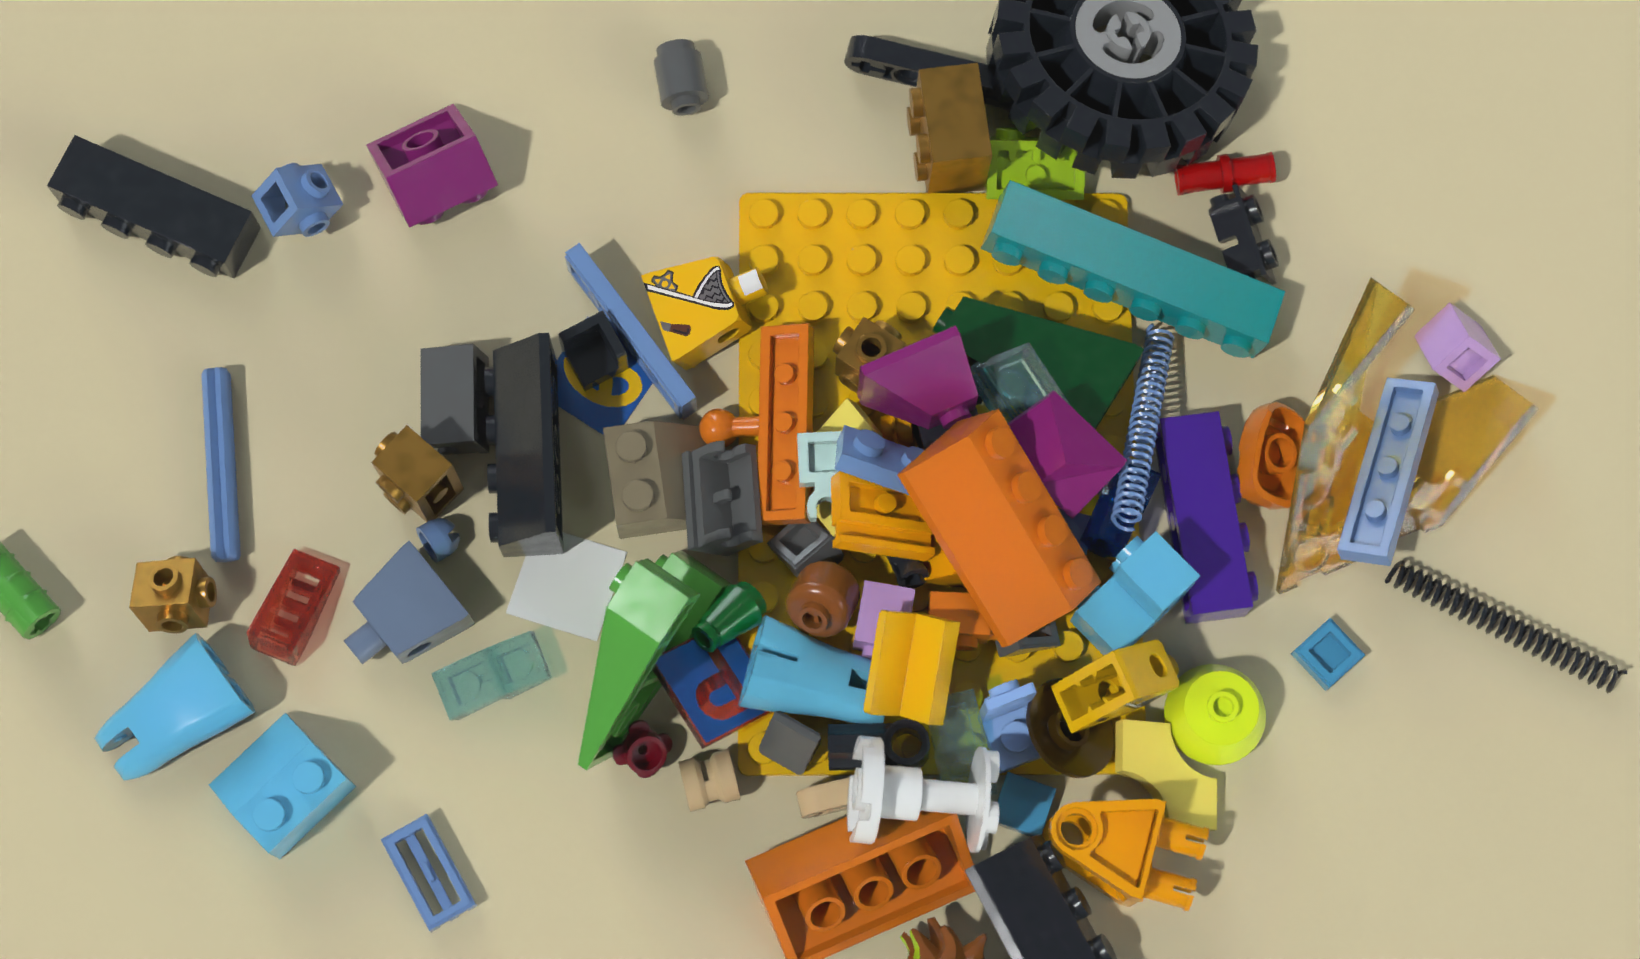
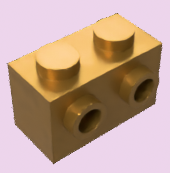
(415, 475)

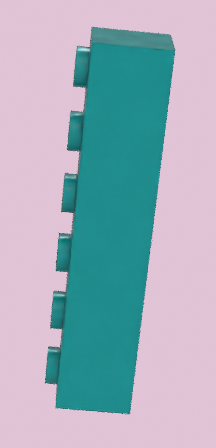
(1132, 271)

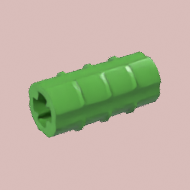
(23, 600)

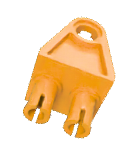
(1120, 849)

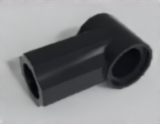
(844, 736)

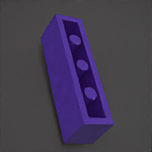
(1204, 517)

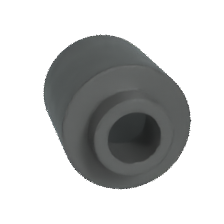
(680, 77)

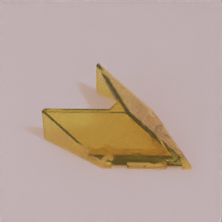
(1460, 447)

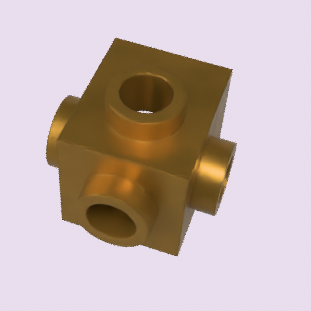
(876, 337)
(172, 595)

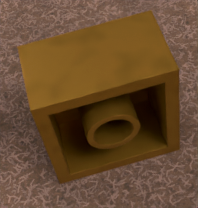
(950, 129)

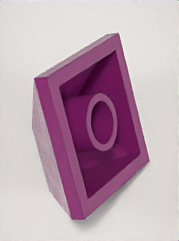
(1066, 452)

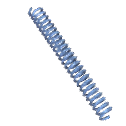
(1145, 424)

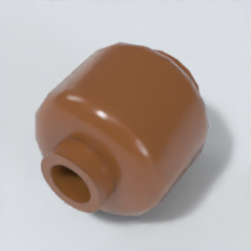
(823, 599)

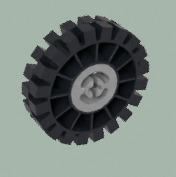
(1098, 97)

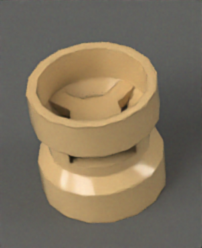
(709, 780)

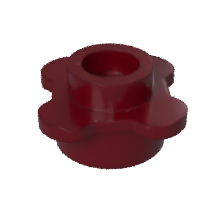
(651, 760)

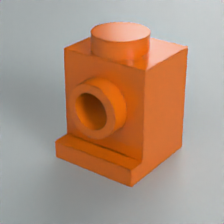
(961, 608)

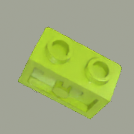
(1021, 161)

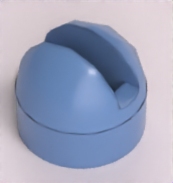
(436, 539)

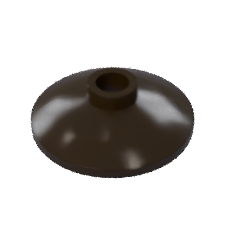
(1067, 753)

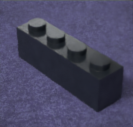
(153, 207)

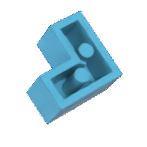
(1144, 587)

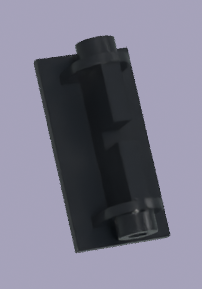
(1239, 220)

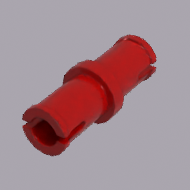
(1224, 173)

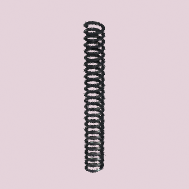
(1504, 621)

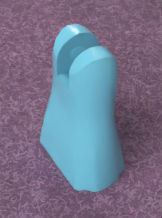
(804, 676)
(175, 710)

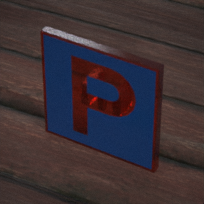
(707, 688)

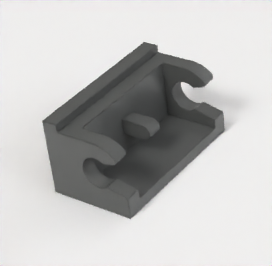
(454, 399)
(722, 498)

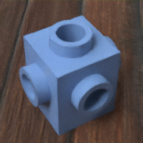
(297, 200)

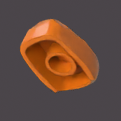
(1270, 455)

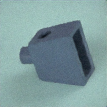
(406, 610)

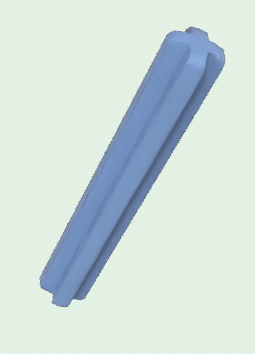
(220, 465)

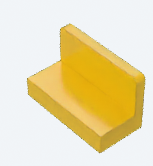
(911, 666)

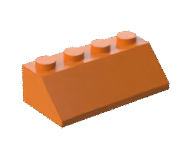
(999, 527)
(838, 892)

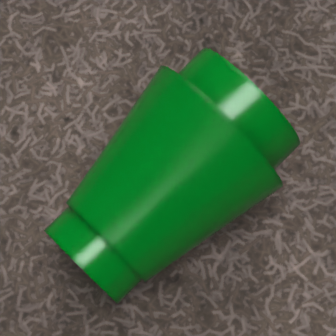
(730, 615)

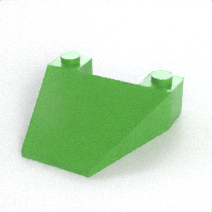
(647, 615)

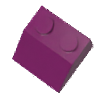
(433, 166)

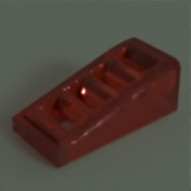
(291, 648)

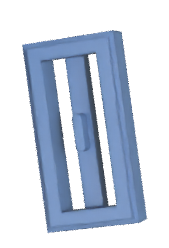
(449, 911)

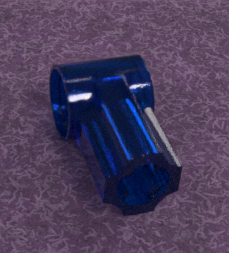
(1100, 533)

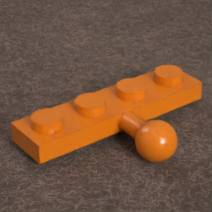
(783, 413)

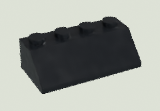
(526, 448)
(1035, 905)

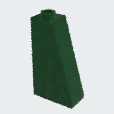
(1081, 362)

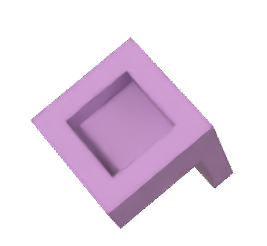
(1457, 347)

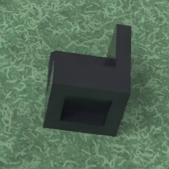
(593, 350)

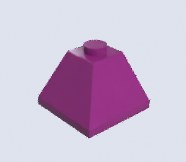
(922, 382)

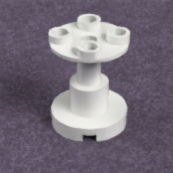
(902, 793)

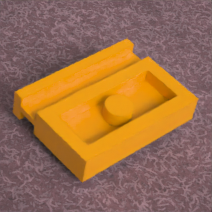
(877, 520)

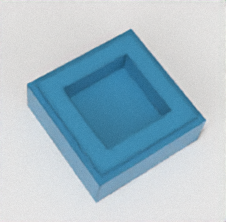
(1327, 654)
(1024, 804)

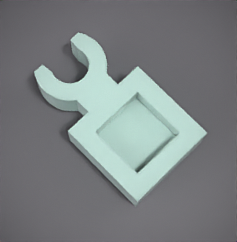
(817, 466)

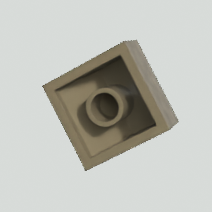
(649, 475)

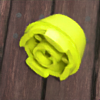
(1215, 714)

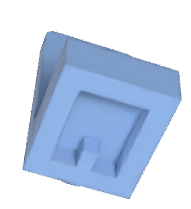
(1006, 724)

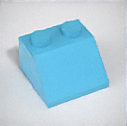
(281, 786)

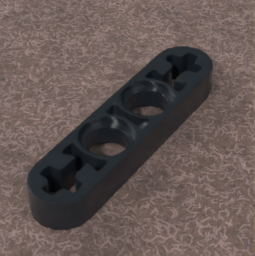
(902, 63)

